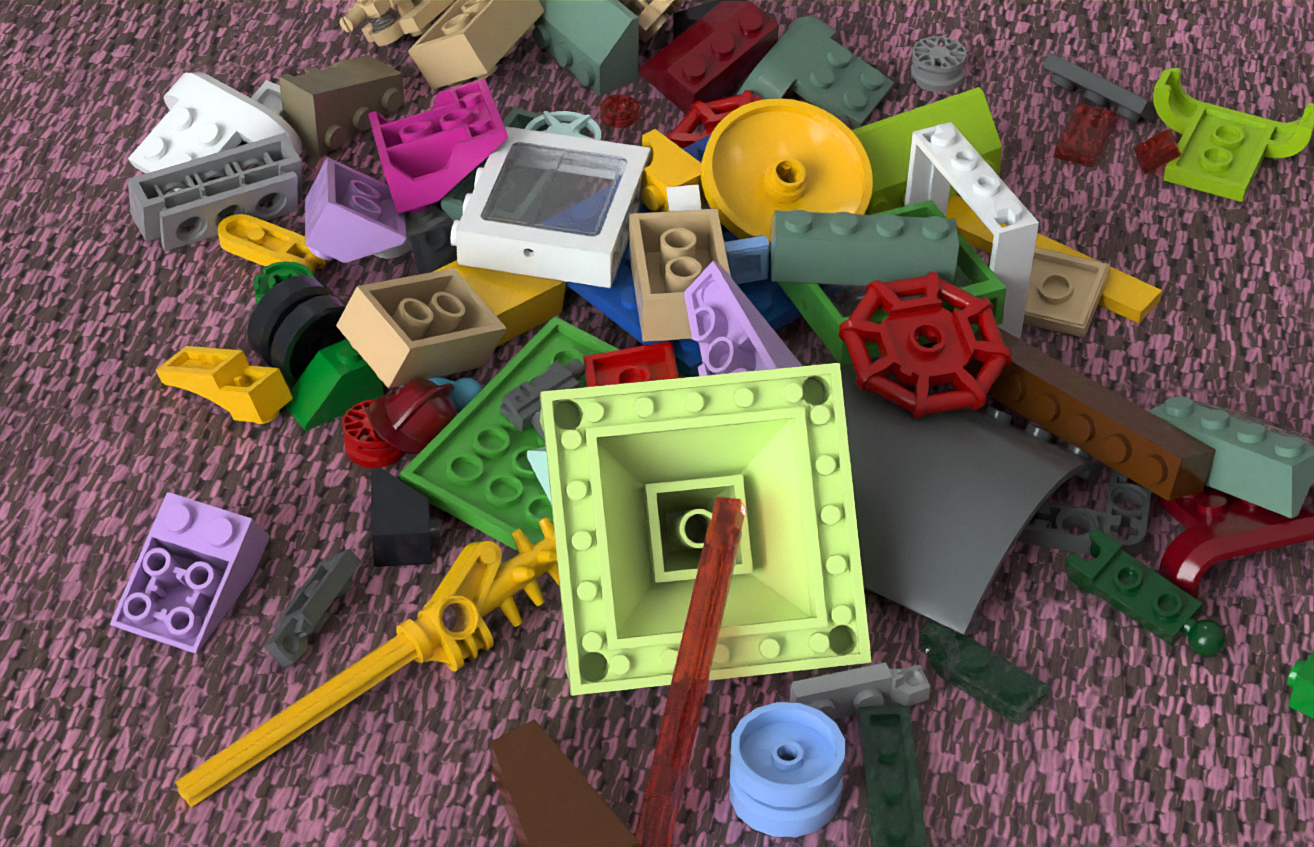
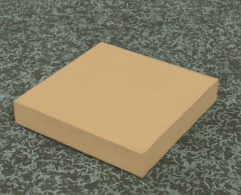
(1064, 292)

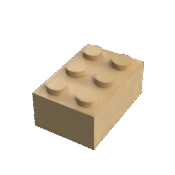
(472, 39)
(665, 259)
(420, 327)

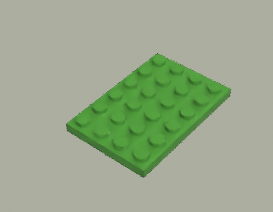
(480, 459)

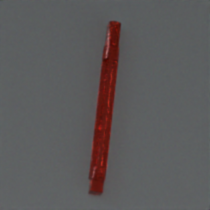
(691, 675)

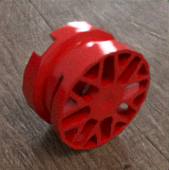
(363, 443)

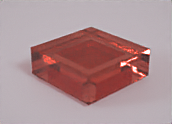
(1157, 151)

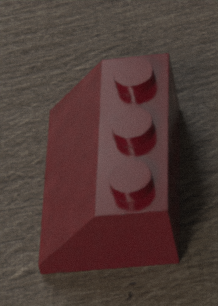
(712, 54)

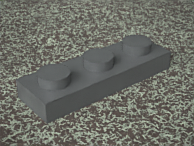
(1099, 90)

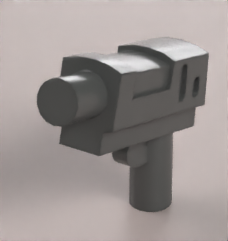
(523, 403)

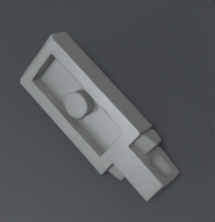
(873, 685)

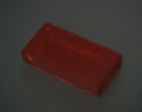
(1084, 135)

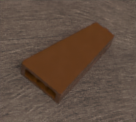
(549, 797)

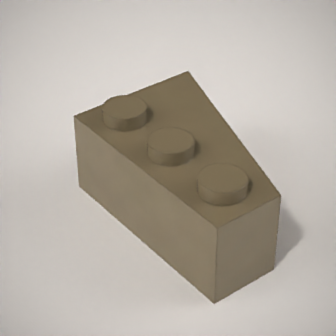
(335, 102)

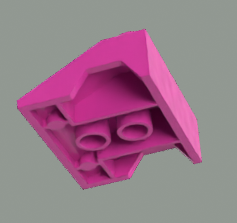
(438, 147)

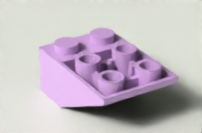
(189, 573)

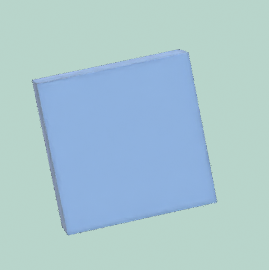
(748, 259)

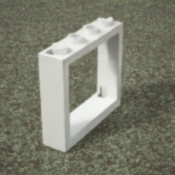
(944, 158)

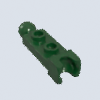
(1144, 596)

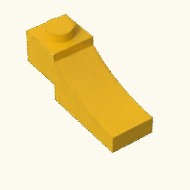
(229, 381)

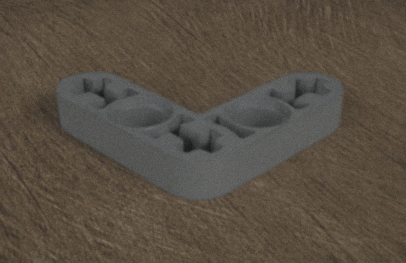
(1089, 519)

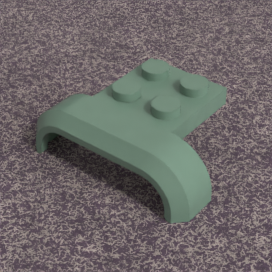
(819, 72)

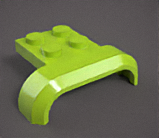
(1222, 145)

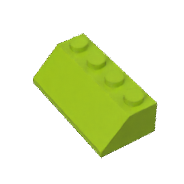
(890, 143)

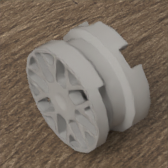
(938, 67)

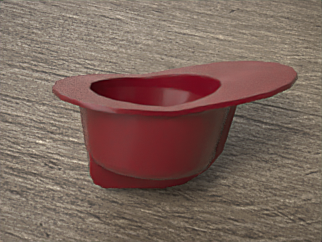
(413, 414)

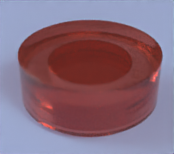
(619, 111)

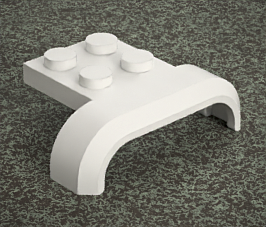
(205, 121)

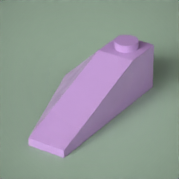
(730, 328)

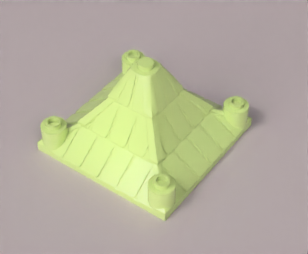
(632, 509)

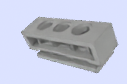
(204, 202)

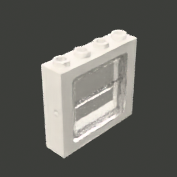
(556, 198)

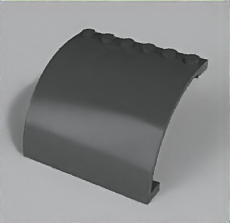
(945, 497)

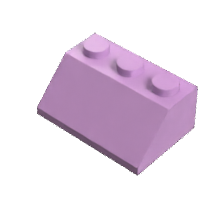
(350, 215)

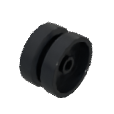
(294, 324)

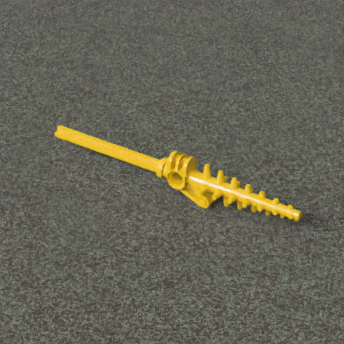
(471, 588)

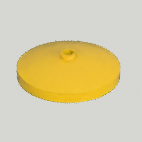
(782, 160)

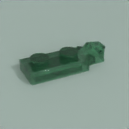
(982, 673)

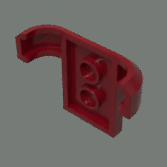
(1222, 529)

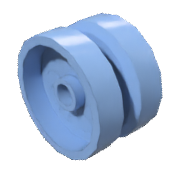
(786, 769)

